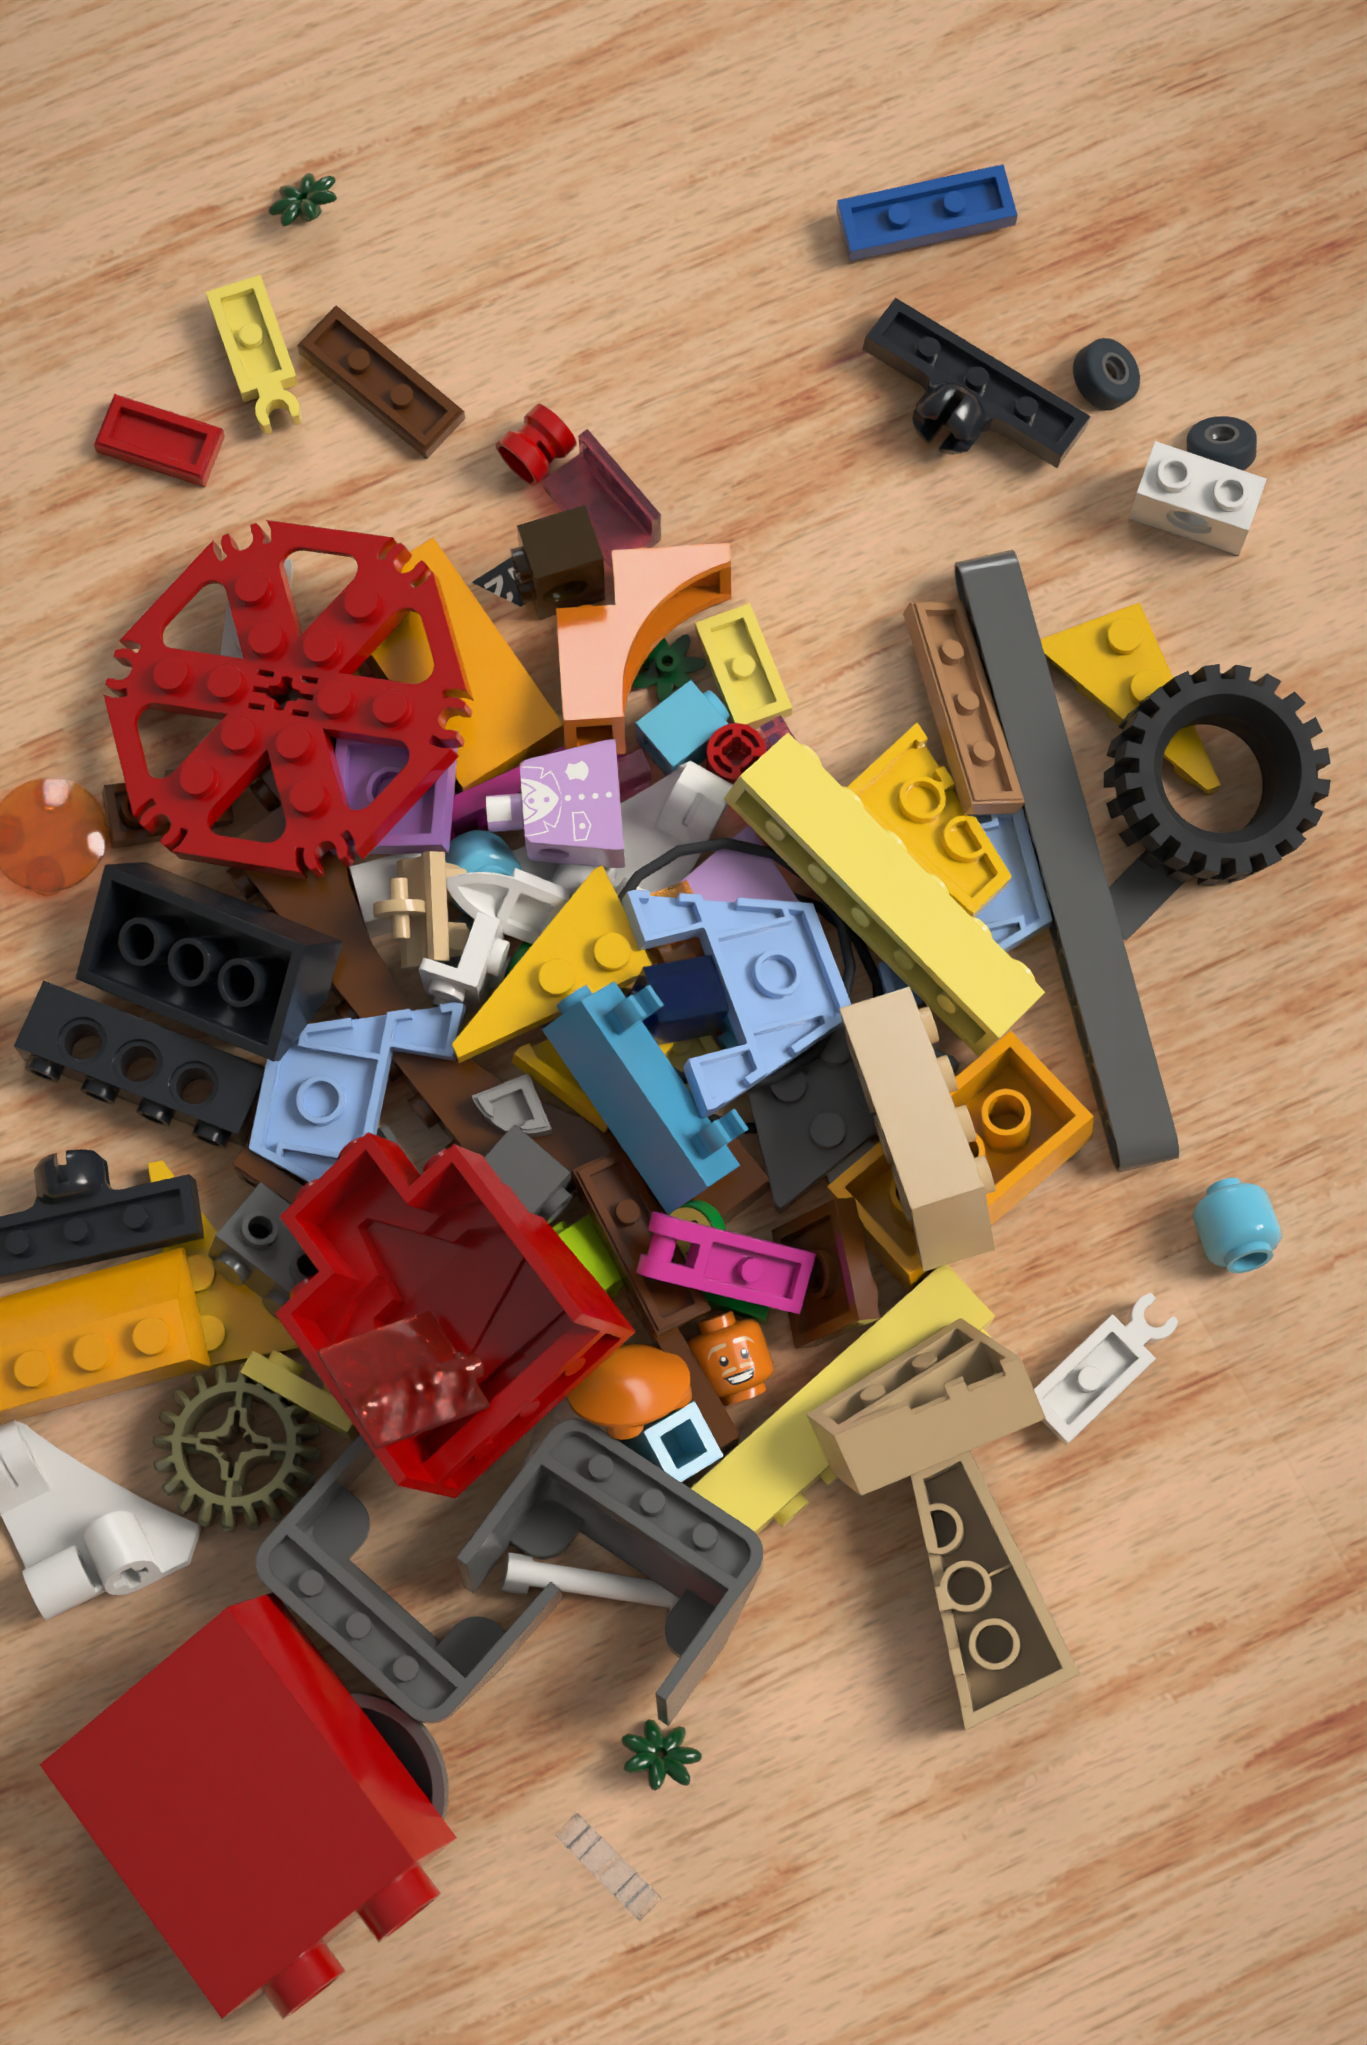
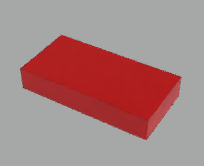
(159, 440)

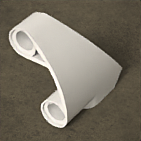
(667, 814)

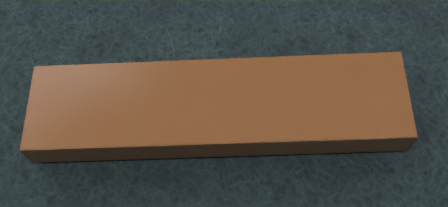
(963, 708)

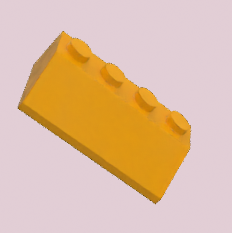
(99, 1335)

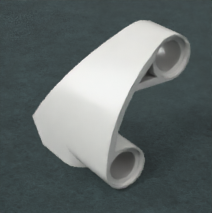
(80, 1528)

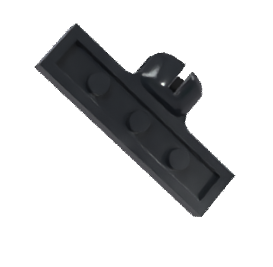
(971, 389)
(88, 1222)

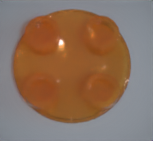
(51, 835)

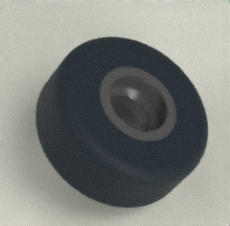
(1094, 381)
(1224, 441)

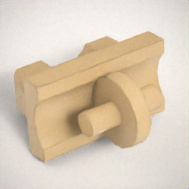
(420, 910)

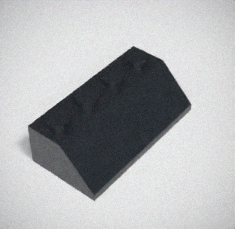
(206, 958)

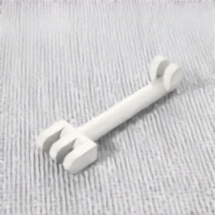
(524, 1572)

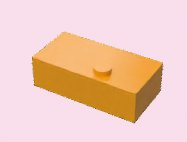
(508, 710)
(1022, 1126)

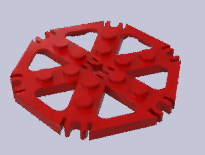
(299, 737)

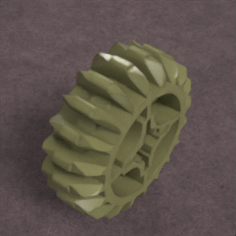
(234, 1478)

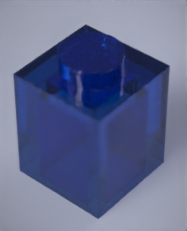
(690, 997)

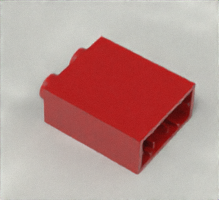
(252, 1809)

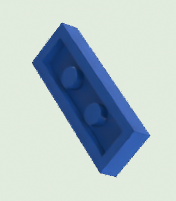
(926, 212)

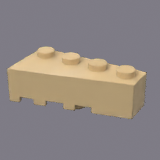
(920, 1127)
(989, 1604)

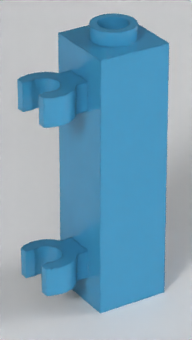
(642, 1093)

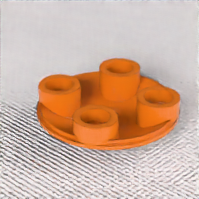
(632, 1390)

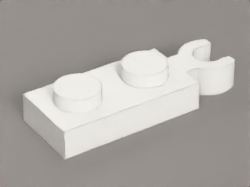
(1099, 1371)

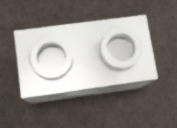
(1197, 498)

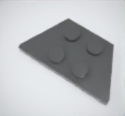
(812, 1121)

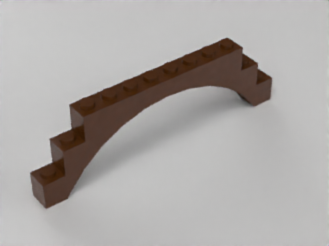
(439, 1086)

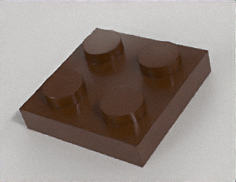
(840, 1284)

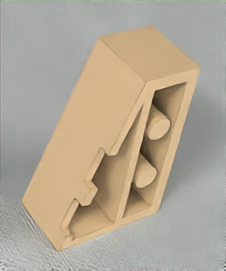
(925, 1408)

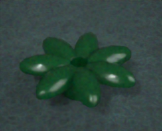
(305, 200)
(668, 675)
(660, 1754)

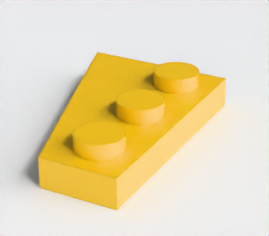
(918, 804)

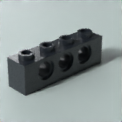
(64, 1017)

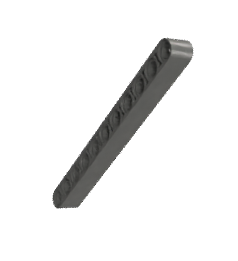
(1070, 866)

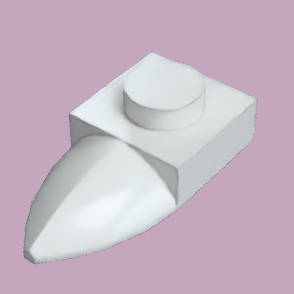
(520, 900)

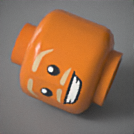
(733, 1356)

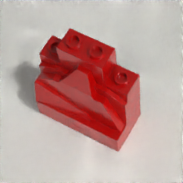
(481, 1265)

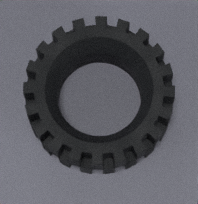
(1274, 736)

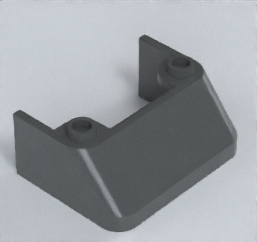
(643, 1517)
(312, 1573)

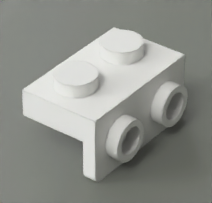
(478, 972)

